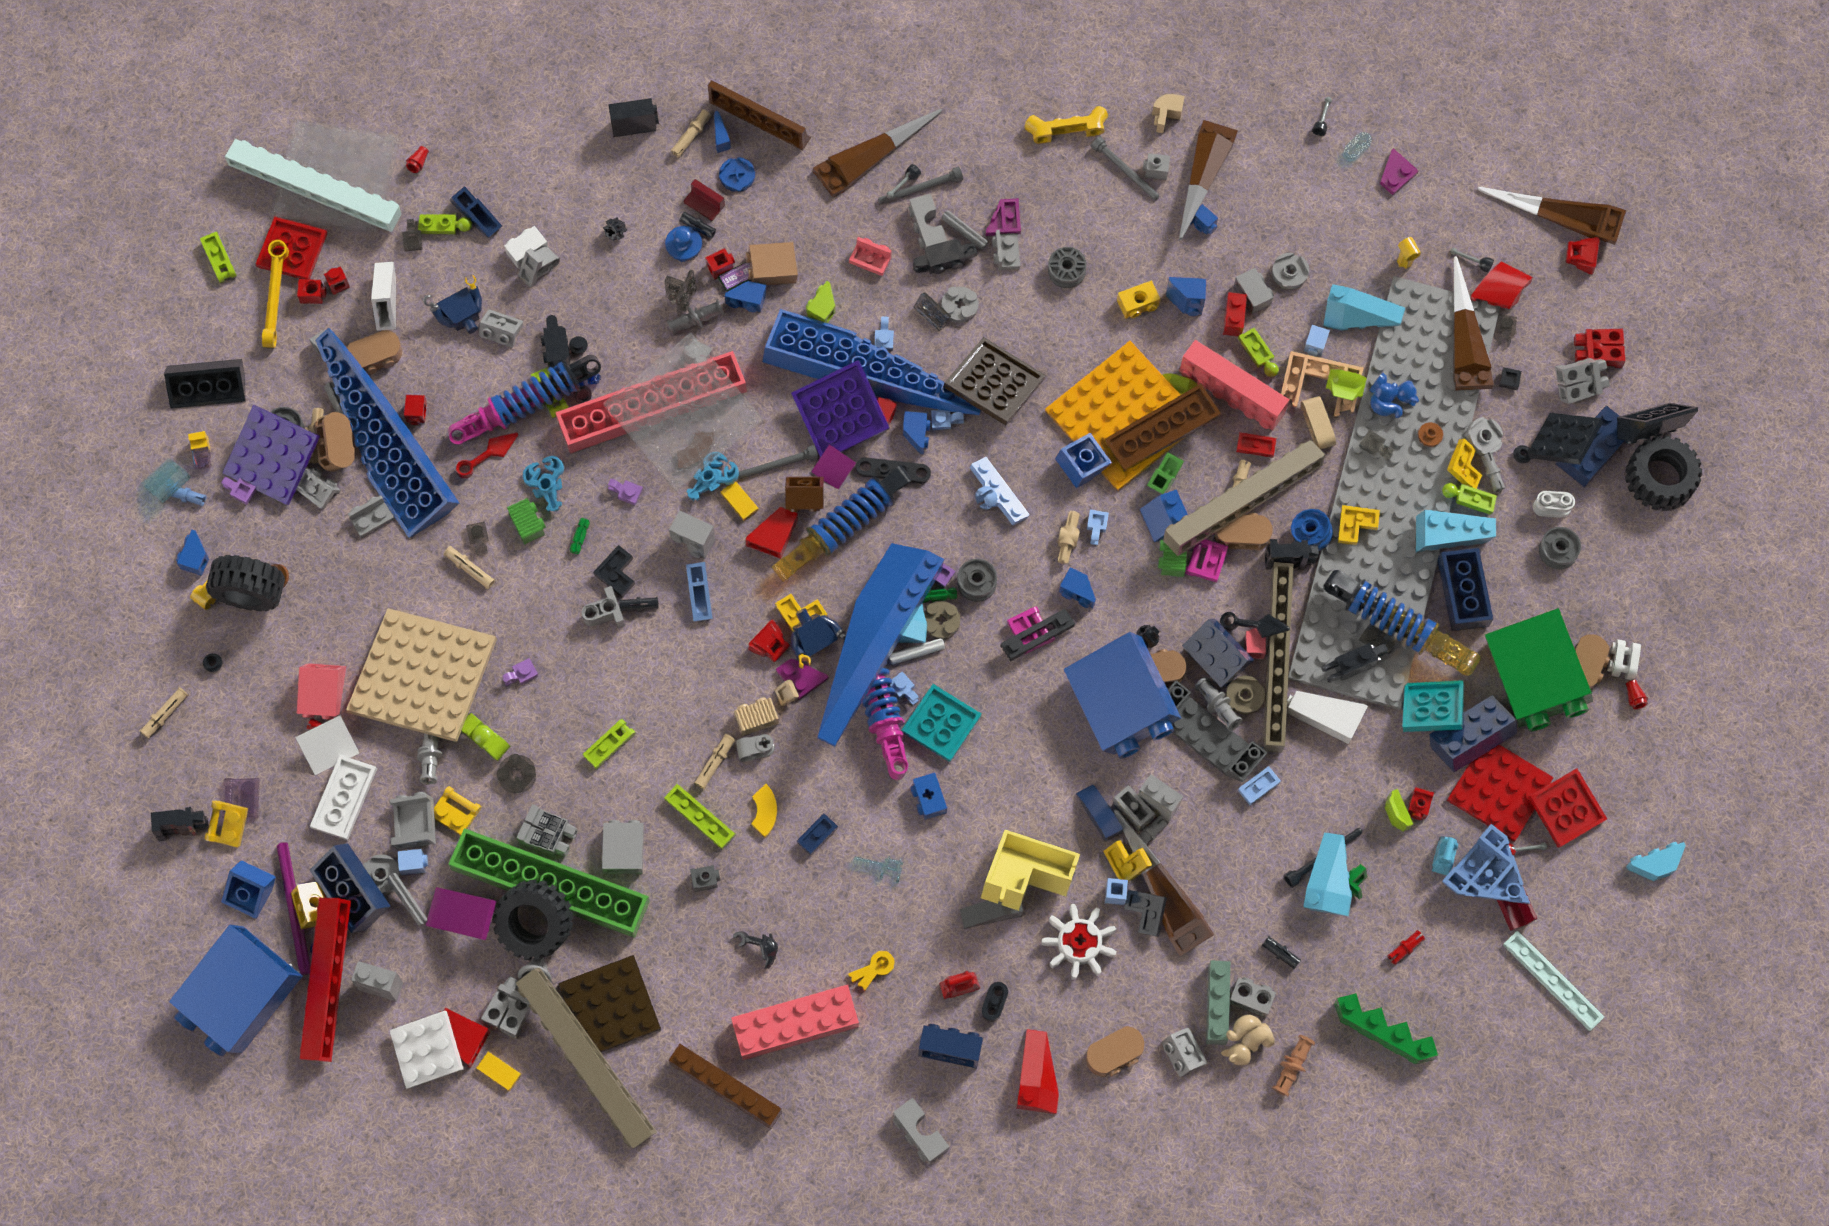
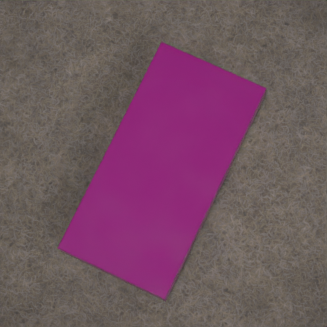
(461, 913)

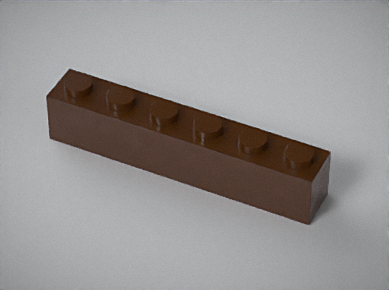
(725, 1086)

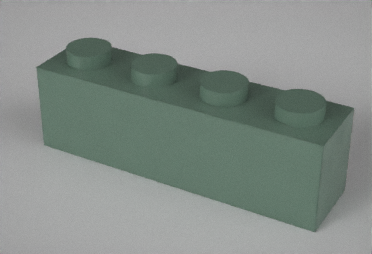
(1218, 1002)

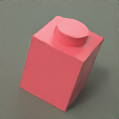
(1255, 644)

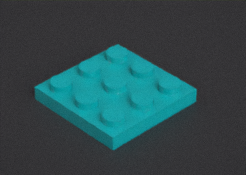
(1433, 706)
(941, 723)

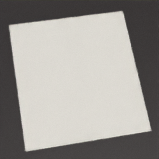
(325, 744)

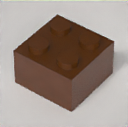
(804, 493)

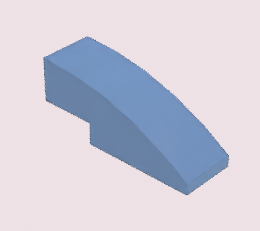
(699, 591)

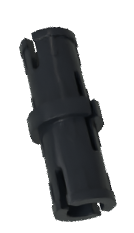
(697, 225)
(652, 603)
(1281, 952)

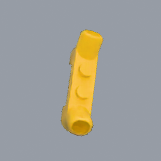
(1091, 124)

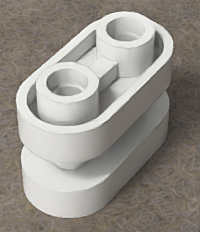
(1553, 504)
(1616, 665)

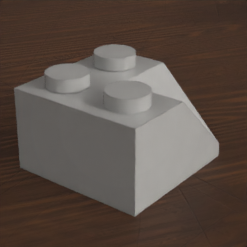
(694, 533)

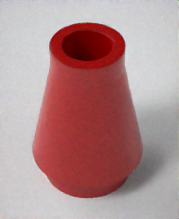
(417, 159)
(1636, 696)

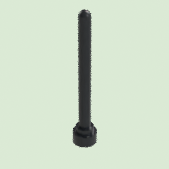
(1293, 877)

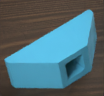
(1658, 863)

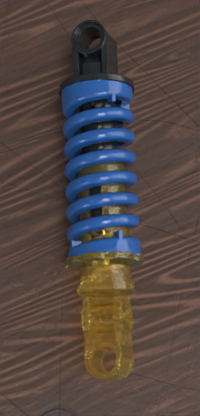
(842, 520)
(1402, 622)

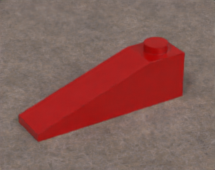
(1038, 1081)

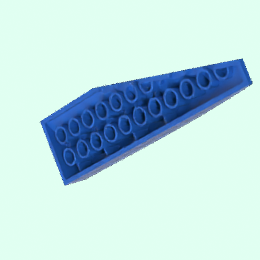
(823, 348)
(387, 447)
(875, 629)

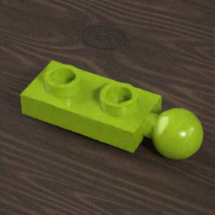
(442, 224)
(1259, 351)
(1471, 497)

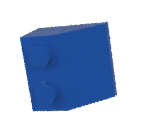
(1187, 294)
(1082, 460)
(1162, 512)
(248, 888)

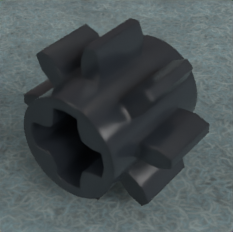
(615, 229)
(1149, 635)

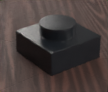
(1510, 378)

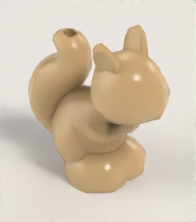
(1252, 1034)

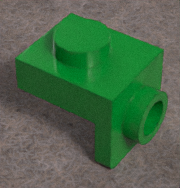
(1357, 876)

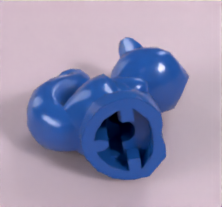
(1384, 393)

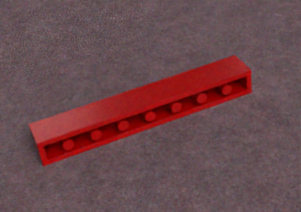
(325, 979)

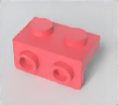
(871, 256)

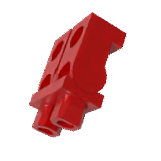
(1601, 344)

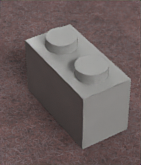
(1257, 292)
(1133, 808)

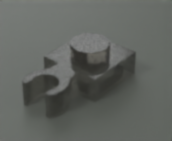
(1506, 326)
(478, 535)

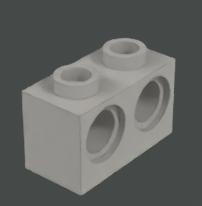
(1250, 1002)

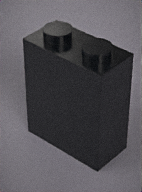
(633, 117)

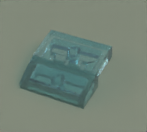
(165, 480)

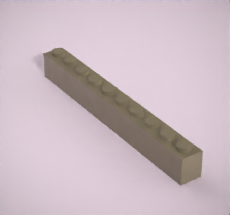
(1243, 497)
(1278, 660)
(586, 1058)

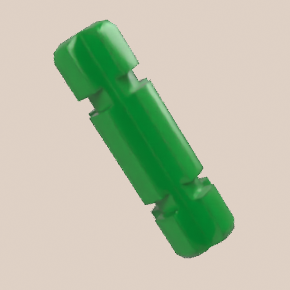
(579, 536)
(940, 595)

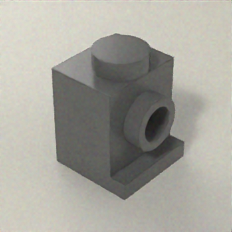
(705, 884)

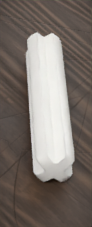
(916, 651)

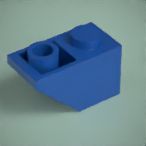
(747, 296)
(915, 429)
(193, 556)
(1077, 587)

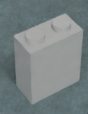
(1160, 798)
(623, 847)
(377, 981)

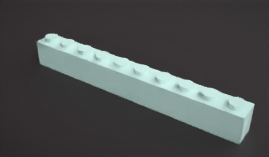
(313, 185)

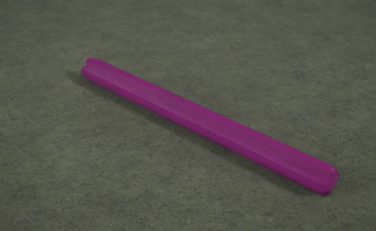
(289, 885)

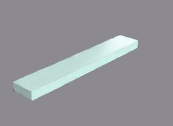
(1553, 980)

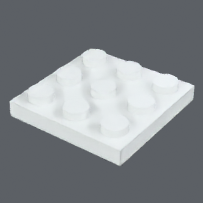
(426, 1049)

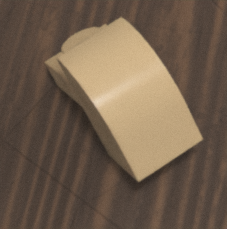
(1167, 107)

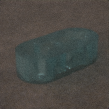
(1354, 144)

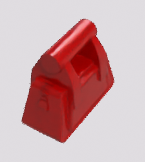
(1587, 254)
(766, 640)
(959, 984)

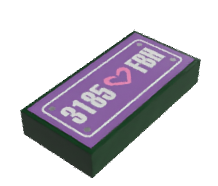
(735, 277)

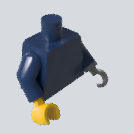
(459, 309)
(813, 635)

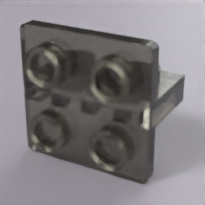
(680, 291)

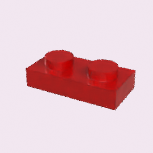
(1256, 445)

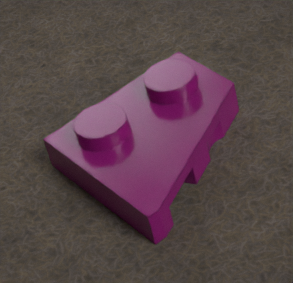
(1397, 172)
(1005, 218)
(804, 679)

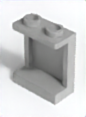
(413, 821)

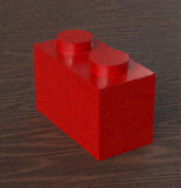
(1234, 314)

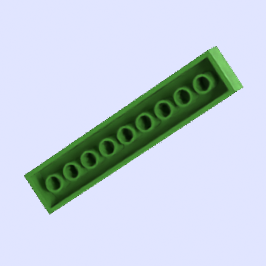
(588, 895)

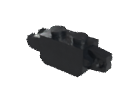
(944, 256)
(555, 342)
(1355, 662)

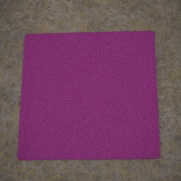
(833, 467)

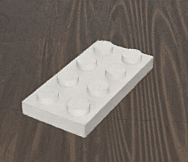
(343, 797)

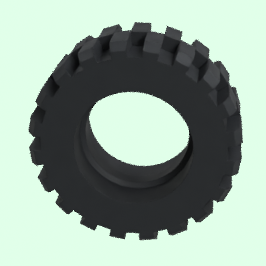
(1651, 491)
(245, 583)
(515, 936)

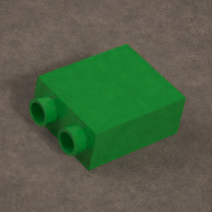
(1540, 670)

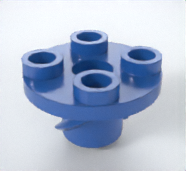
(683, 243)

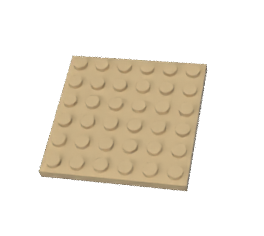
(421, 674)

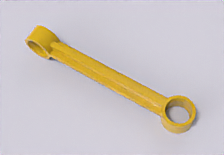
(269, 334)

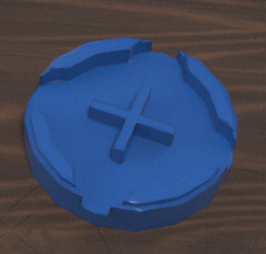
(737, 174)

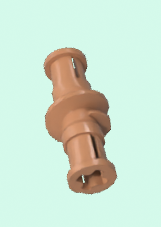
(1293, 1065)

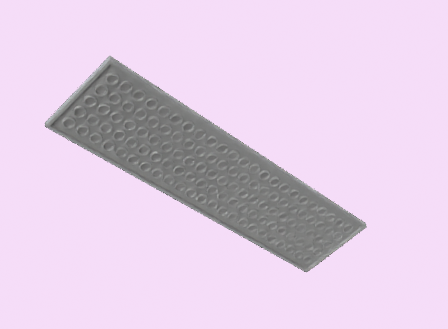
(1398, 488)

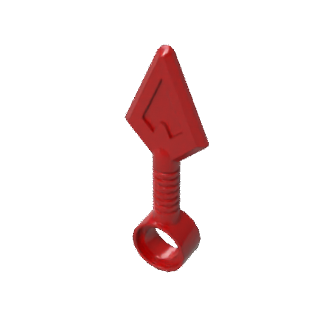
(496, 447)

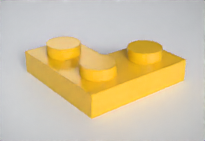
(1460, 464)
(1354, 518)
(789, 607)
(1126, 866)

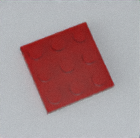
(303, 245)
(1567, 807)

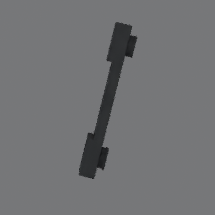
(1015, 648)

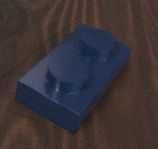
(817, 834)

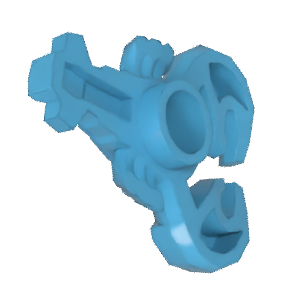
(710, 478)
(547, 482)

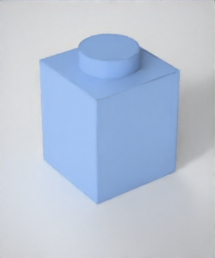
(1316, 341)
(412, 862)
(1116, 891)

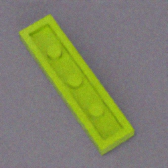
(699, 816)

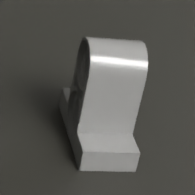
(537, 264)
(598, 608)

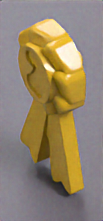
(881, 964)

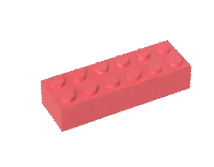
(1233, 385)
(795, 1022)

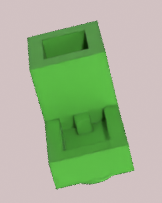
(1166, 473)

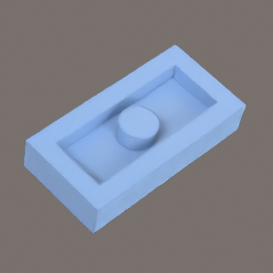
(1259, 785)

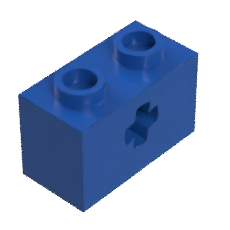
(928, 785)

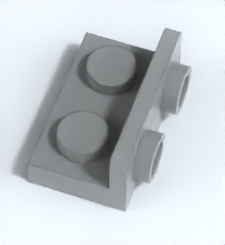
(1007, 251)
(500, 328)
(317, 487)
(370, 516)
(1183, 1052)

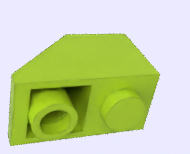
(823, 305)

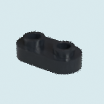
(994, 1002)

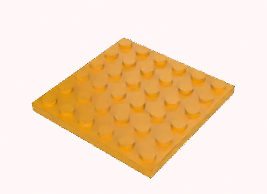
(1111, 399)

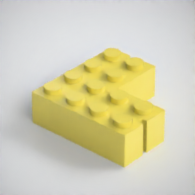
(1026, 862)

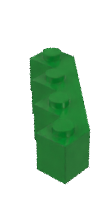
(1374, 1026)

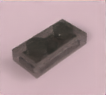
(931, 311)

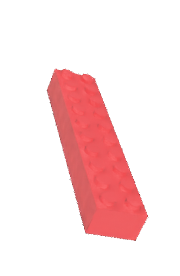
(593, 424)

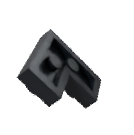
(611, 571)
(1152, 910)

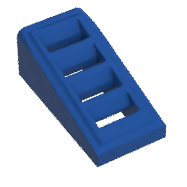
(721, 136)

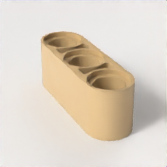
(1319, 423)

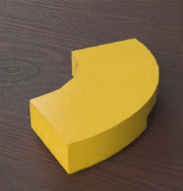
(766, 810)

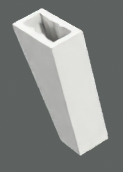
(384, 296)
(1327, 714)

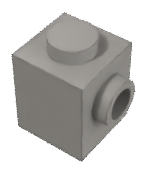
(1156, 166)

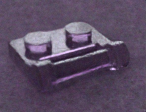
(247, 794)

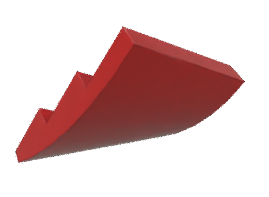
(1502, 286)

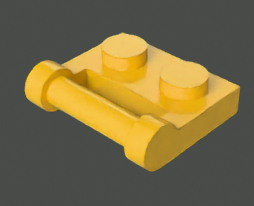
(452, 817)
(232, 825)

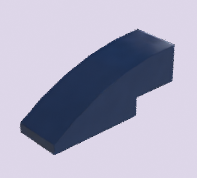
(476, 212)
(1100, 813)

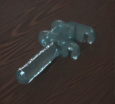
(880, 866)

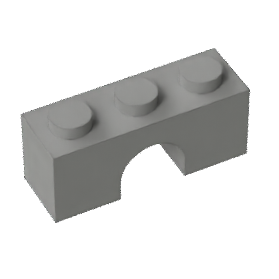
(921, 210)
(929, 1146)

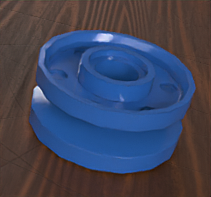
(1312, 519)

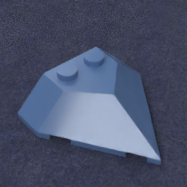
(1488, 870)

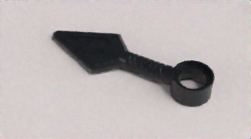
(1265, 626)

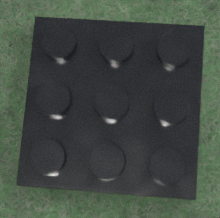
(1565, 438)

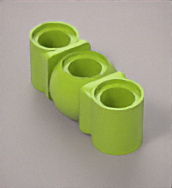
(485, 737)

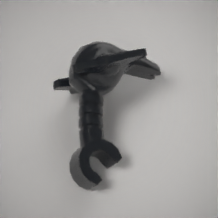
(767, 944)

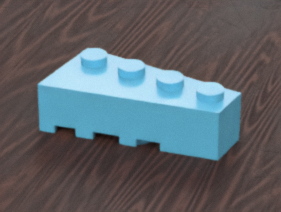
(1450, 530)

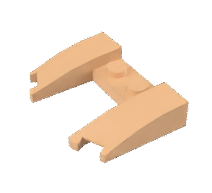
(1303, 364)

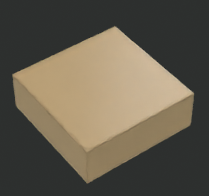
(786, 693)

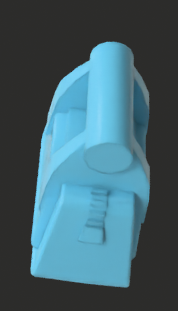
(1445, 855)

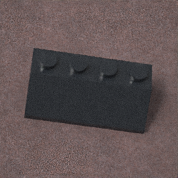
(205, 383)
(1654, 421)

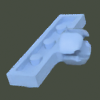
(997, 492)

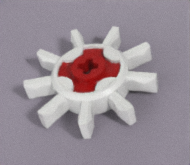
(1068, 944)

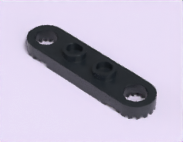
(881, 468)

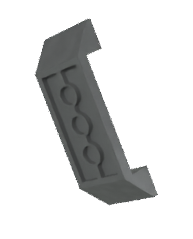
(1212, 738)

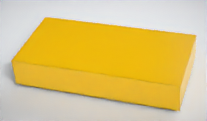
(739, 501)
(498, 1071)

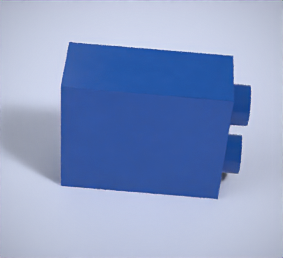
(1123, 695)
(234, 991)

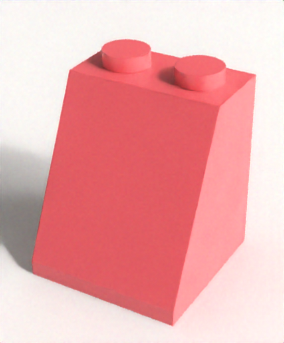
(320, 690)

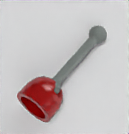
(1543, 846)

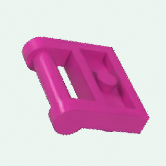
(1212, 563)
(1020, 623)

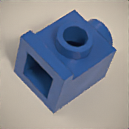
(1205, 220)

